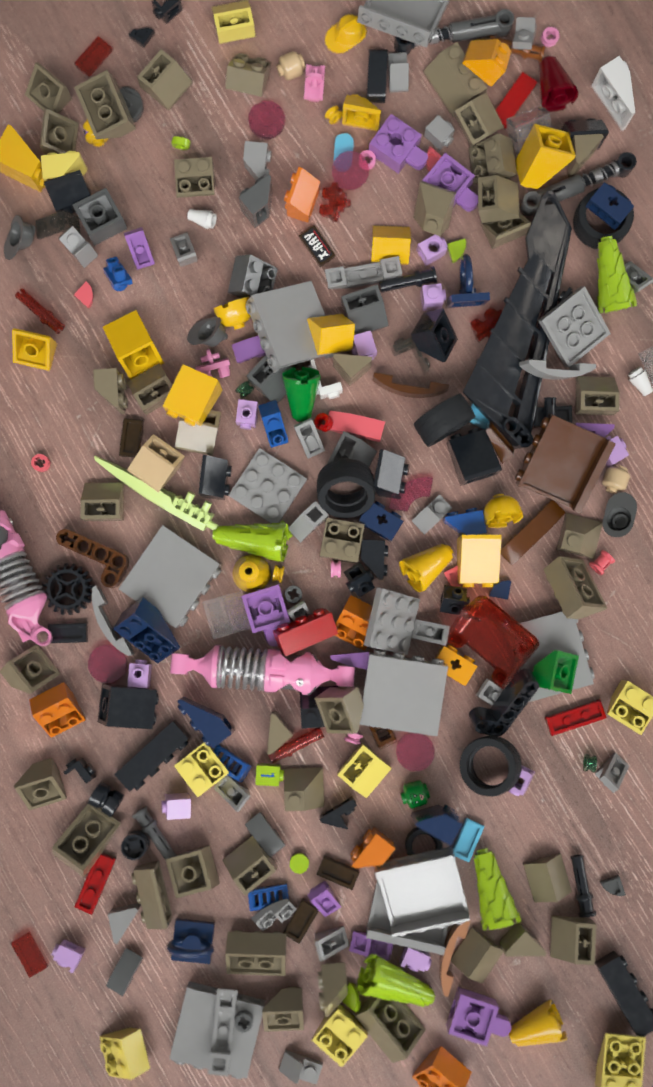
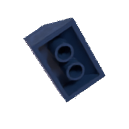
(439, 822)

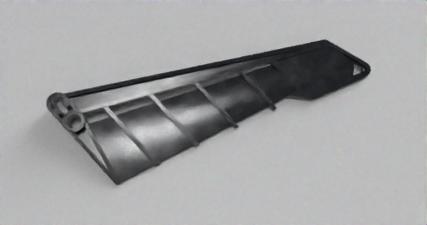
(498, 368)

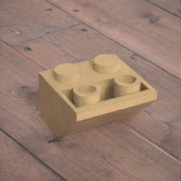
(156, 463)

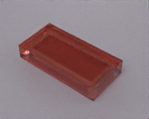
(93, 56)
(29, 954)

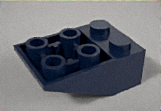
(147, 630)
(210, 723)

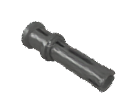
(149, 826)

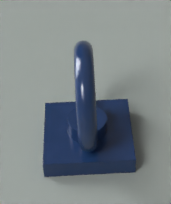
(467, 294)
(192, 941)

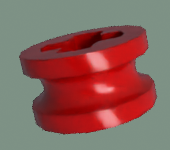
(327, 426)

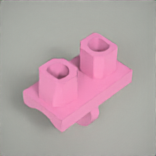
(314, 83)
(222, 365)

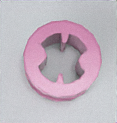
(548, 31)
(367, 153)
(336, 568)
(354, 738)

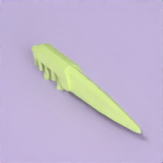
(165, 499)

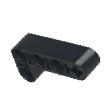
(507, 706)

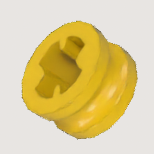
(333, 114)
(278, 574)

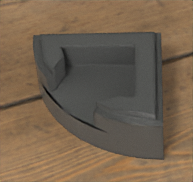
(613, 886)

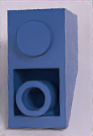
(273, 423)
(468, 523)

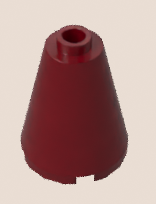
(555, 85)

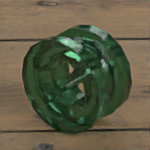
(244, 389)
(590, 763)

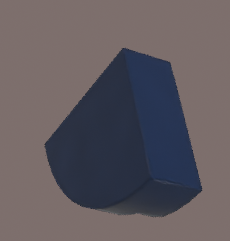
(501, 590)

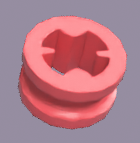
(35, 459)

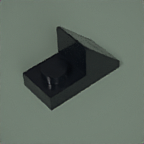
(334, 816)

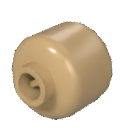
(291, 65)
(616, 479)

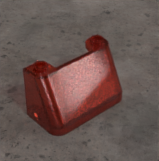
(493, 637)

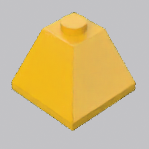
(360, 113)

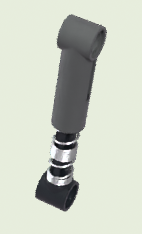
(466, 30)
(576, 184)

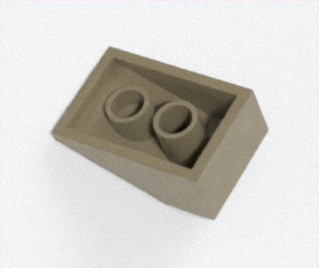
(85, 839)

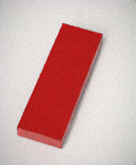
(515, 97)
(575, 717)
(95, 884)

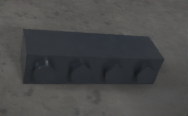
(152, 755)
(624, 990)

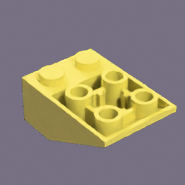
(620, 1061)

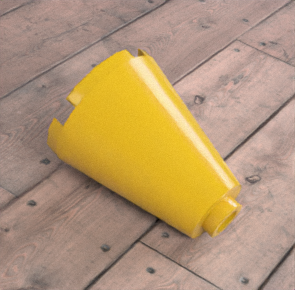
(425, 566)
(259, 577)
(539, 1027)

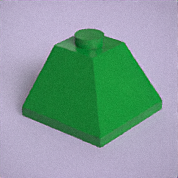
(556, 671)

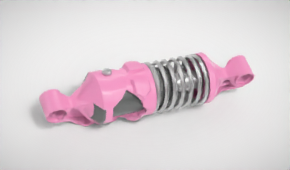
(26, 609)
(264, 669)

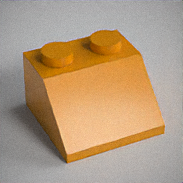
(487, 59)

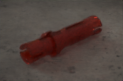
(46, 316)
(300, 742)

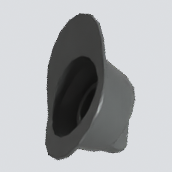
(19, 237)
(207, 332)
(619, 514)

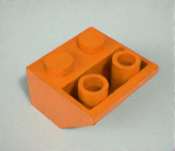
(302, 195)
(354, 622)
(56, 710)
(373, 850)
(441, 1070)

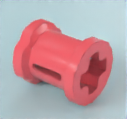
(602, 562)

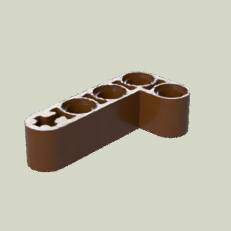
(92, 553)

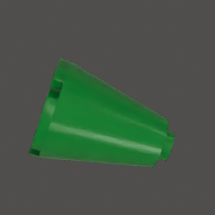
(301, 391)

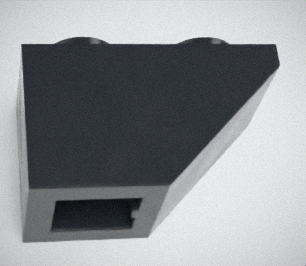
(373, 557)

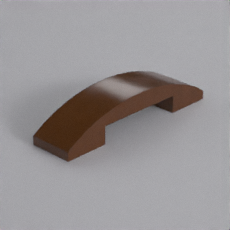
(385, 382)
(532, 532)

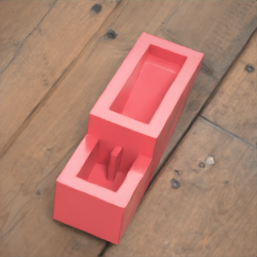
(357, 425)

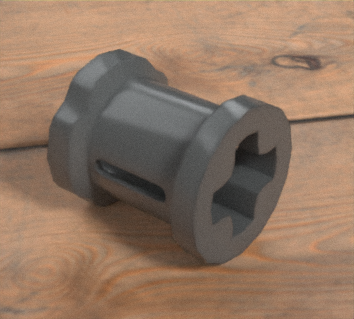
(288, 597)

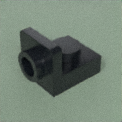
(168, 10)

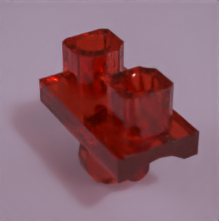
(337, 202)
(482, 329)

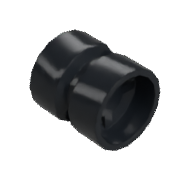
(106, 799)
(135, 845)

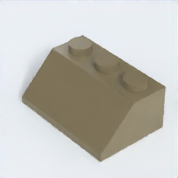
(453, 80)
(105, 106)
(574, 588)
(152, 895)
(256, 953)
(391, 1026)

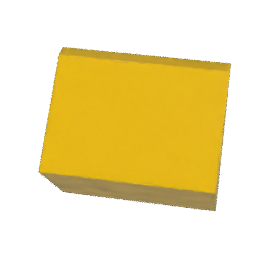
(391, 242)
(332, 333)
(33, 349)

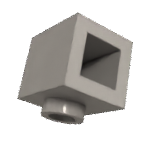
(439, 133)

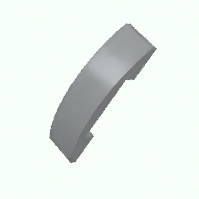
(364, 274)
(538, 369)
(98, 601)
(223, 1032)

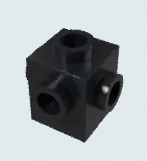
(362, 582)
(453, 599)

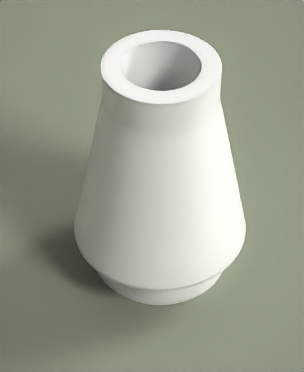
(204, 218)
(641, 381)

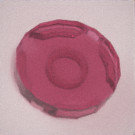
(266, 120)
(350, 170)
(107, 664)
(415, 751)

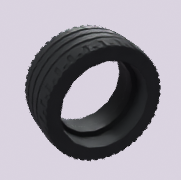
(587, 234)
(444, 420)
(345, 471)
(469, 775)

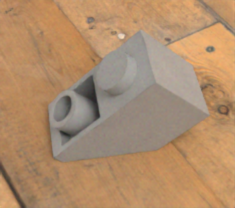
(256, 158)
(308, 521)

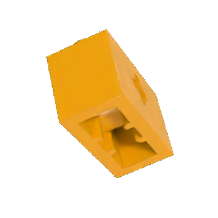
(466, 667)

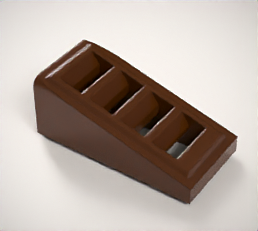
(501, 445)
(381, 745)

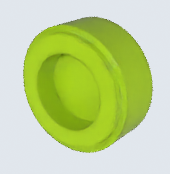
(180, 143)
(299, 863)

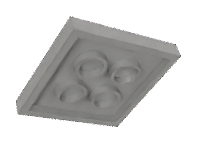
(574, 326)
(267, 487)
(391, 621)

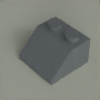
(100, 216)

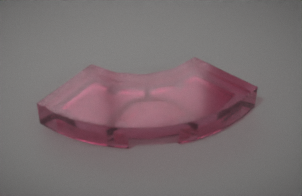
(414, 490)

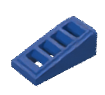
(243, 772)
(266, 889)

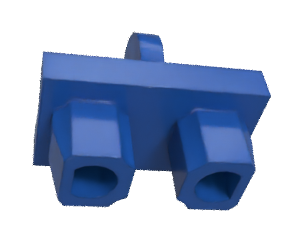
(117, 274)

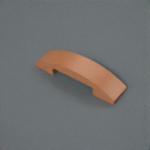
(446, 976)

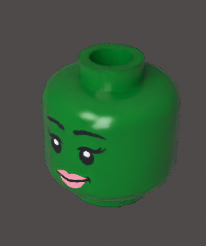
(415, 794)

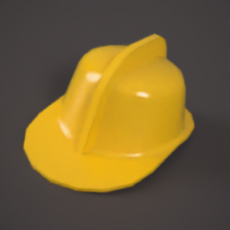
(345, 34)

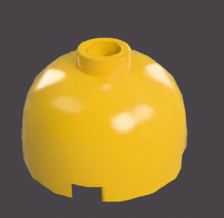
(233, 313)
(502, 510)

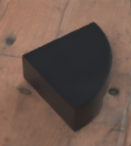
(142, 36)

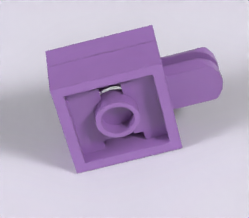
(398, 151)
(456, 178)
(266, 611)
(476, 1017)

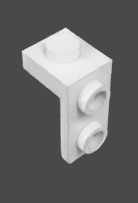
(331, 391)

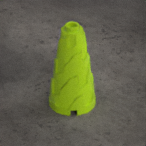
(613, 282)
(256, 539)
(495, 900)
(390, 982)

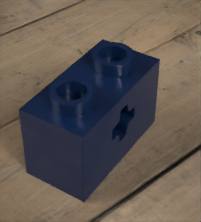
(613, 214)
(384, 530)

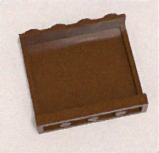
(564, 462)

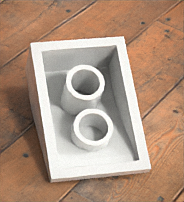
(615, 91)

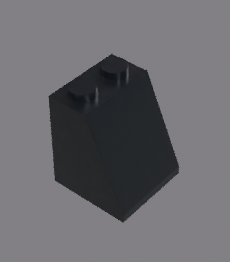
(473, 456)
(127, 706)

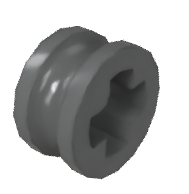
(239, 1025)

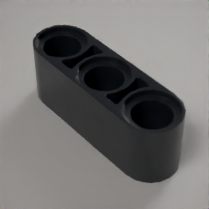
(377, 75)

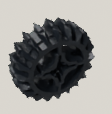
(79, 601)

